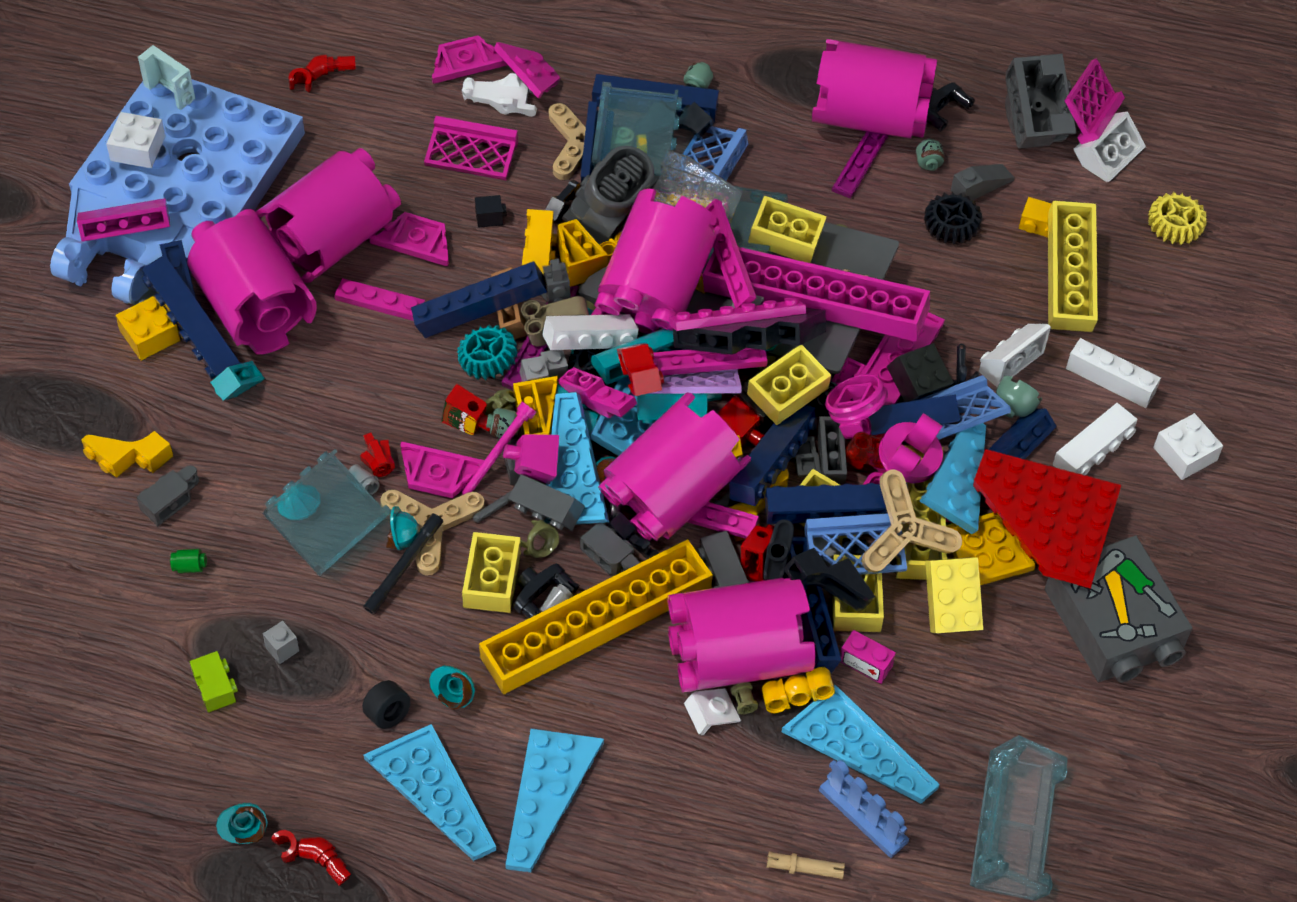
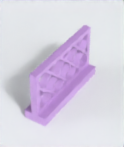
(703, 382)

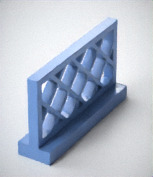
(731, 150)
(972, 393)
(848, 527)

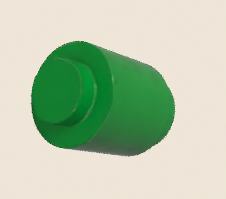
(188, 561)

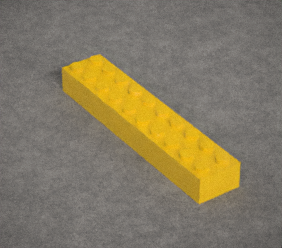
(593, 617)

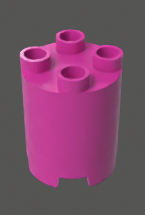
(874, 89)
(330, 212)
(657, 261)
(249, 281)
(673, 469)
(740, 633)

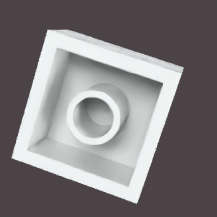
(136, 140)
(1188, 446)

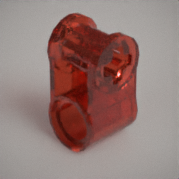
(868, 450)

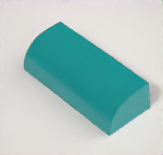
(608, 363)

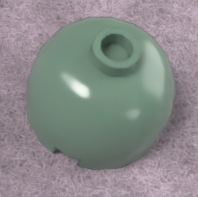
(1019, 396)

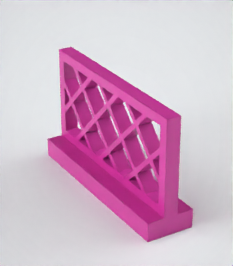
(1102, 112)
(478, 133)

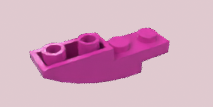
(596, 394)

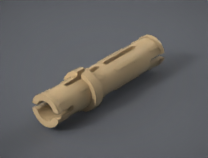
(805, 865)

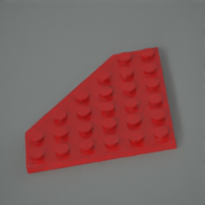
(1051, 512)

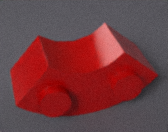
(638, 364)

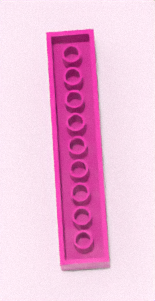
(844, 295)

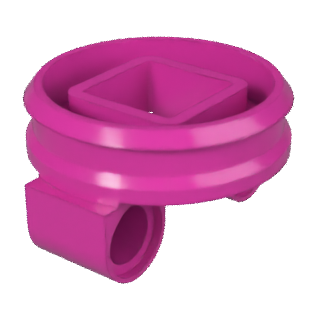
(853, 415)
(920, 436)

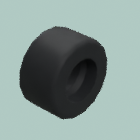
(386, 704)

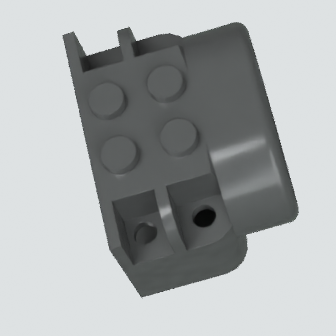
(1037, 102)
(611, 191)

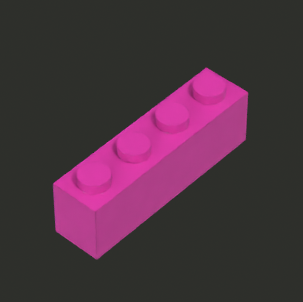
(123, 219)

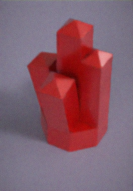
(378, 456)

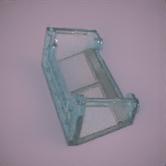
(1017, 819)

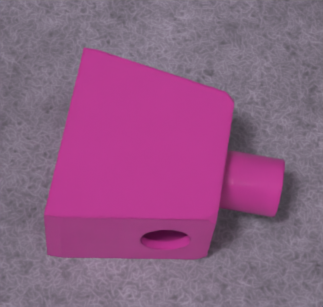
(535, 456)

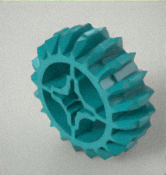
(487, 352)

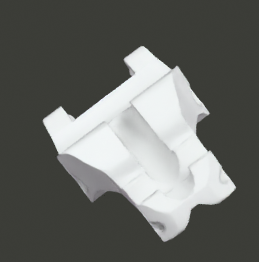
(505, 95)

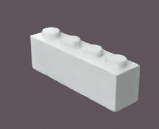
(588, 331)
(1113, 373)
(1096, 441)

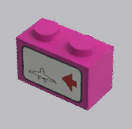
(867, 656)

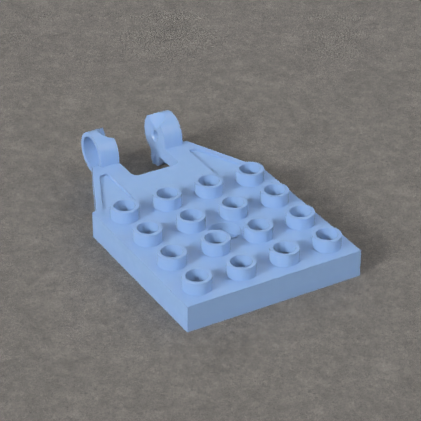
(236, 161)

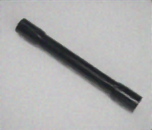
(380, 594)

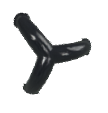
(961, 369)

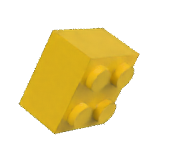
(147, 328)

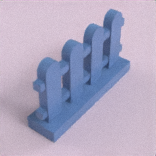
(864, 810)

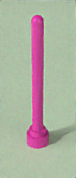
(523, 414)

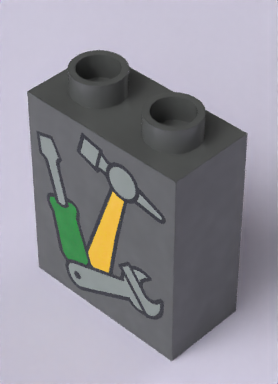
(1124, 616)

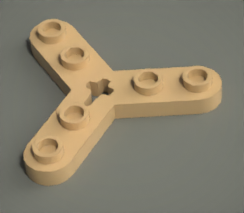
(572, 130)
(901, 511)
(451, 512)

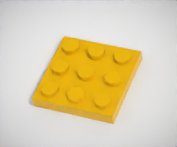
(996, 550)

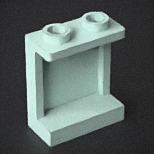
(161, 68)

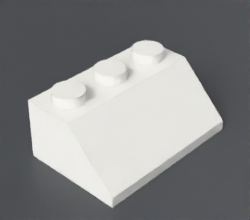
(1113, 149)
(1015, 353)

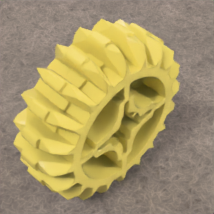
(1175, 224)

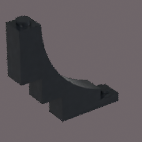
(753, 334)

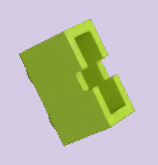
(213, 682)

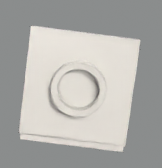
(711, 709)

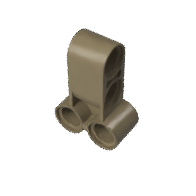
(536, 315)

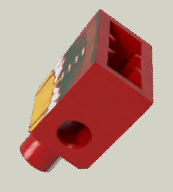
(464, 411)

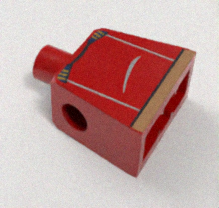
(755, 546)

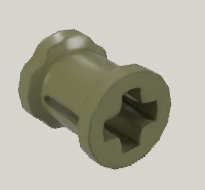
(744, 698)

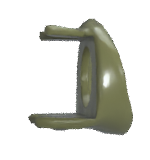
(501, 399)
(546, 531)

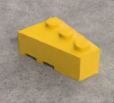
(539, 238)
(579, 252)
(540, 396)

